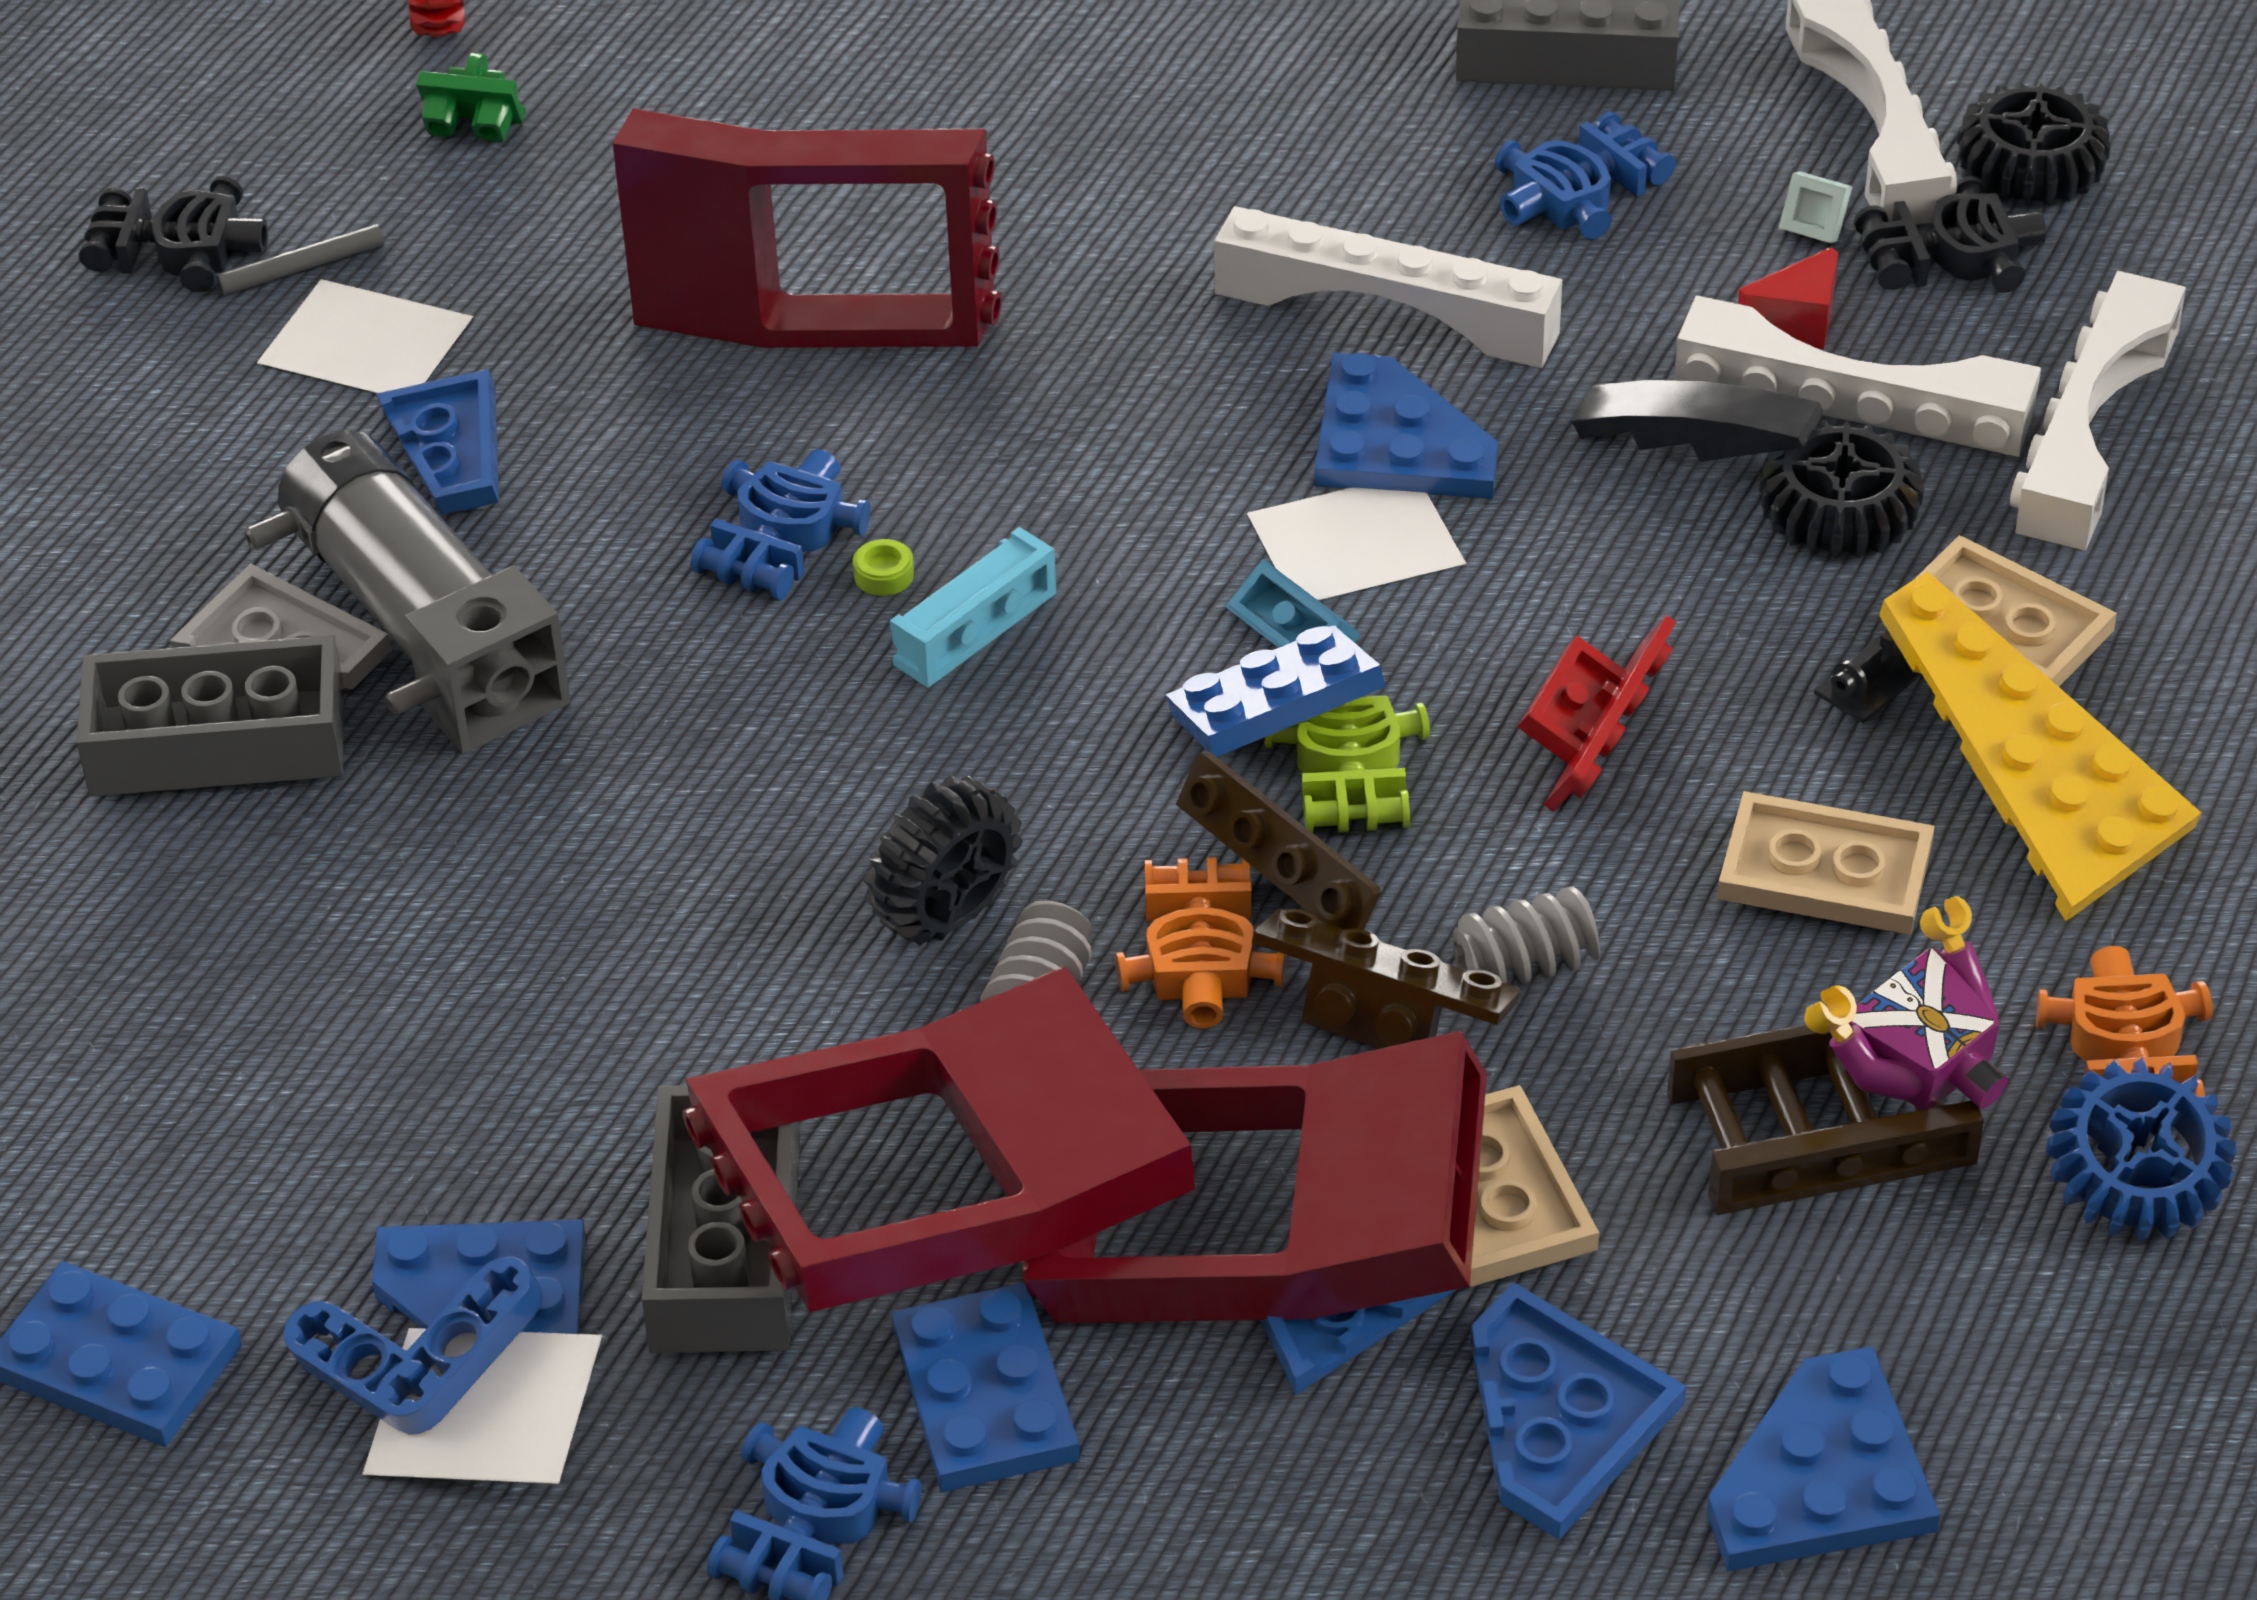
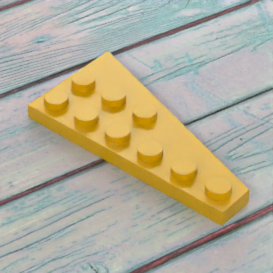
(2045, 762)

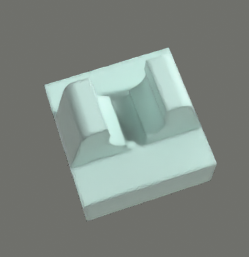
(1815, 207)

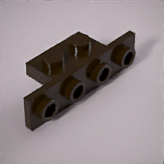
(1277, 845)
(1376, 988)

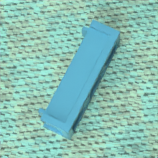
(974, 608)

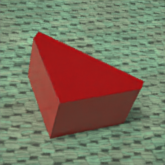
(1797, 297)

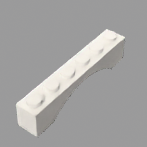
(1851, 49)
(1494, 306)
(1962, 402)
(2067, 474)

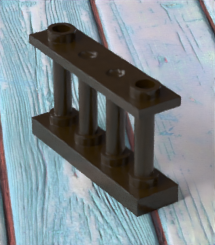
(1808, 1159)

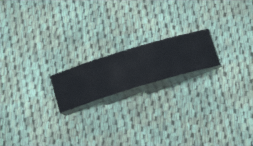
(1711, 416)

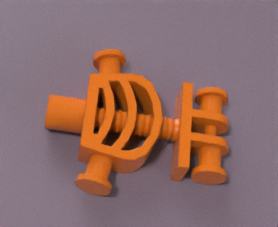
(1199, 939)
(2127, 1017)

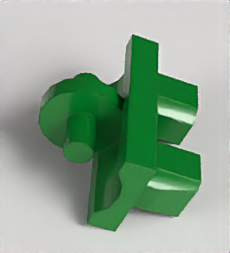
(470, 94)

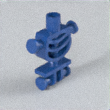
(1574, 180)
(780, 518)
(831, 1498)

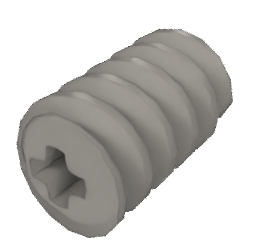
(1528, 935)
(1043, 940)

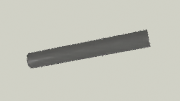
(300, 260)

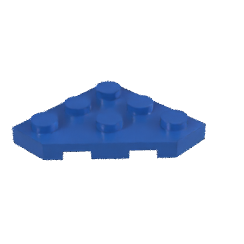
(1398, 434)
(430, 1264)
(1561, 1407)
(1823, 1470)

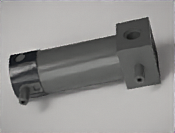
(477, 640)

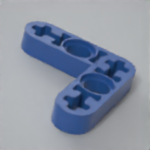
(407, 1371)

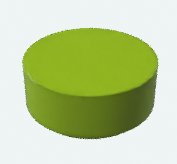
(883, 567)

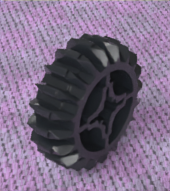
(2034, 143)
(1842, 490)
(943, 859)

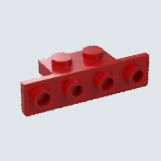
(1581, 706)

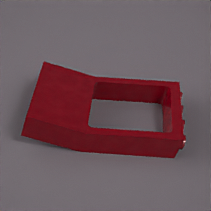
(706, 238)
(1034, 1090)
(1375, 1204)

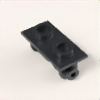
(1868, 679)

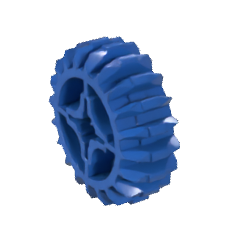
(2178, 1185)

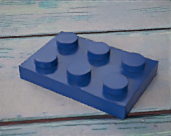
(1274, 689)
(115, 1353)
(984, 1387)

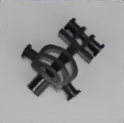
(190, 232)
(1967, 239)

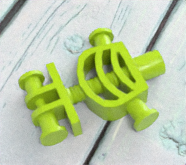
(1352, 762)

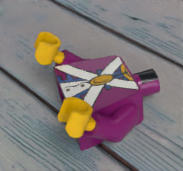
(1922, 1027)

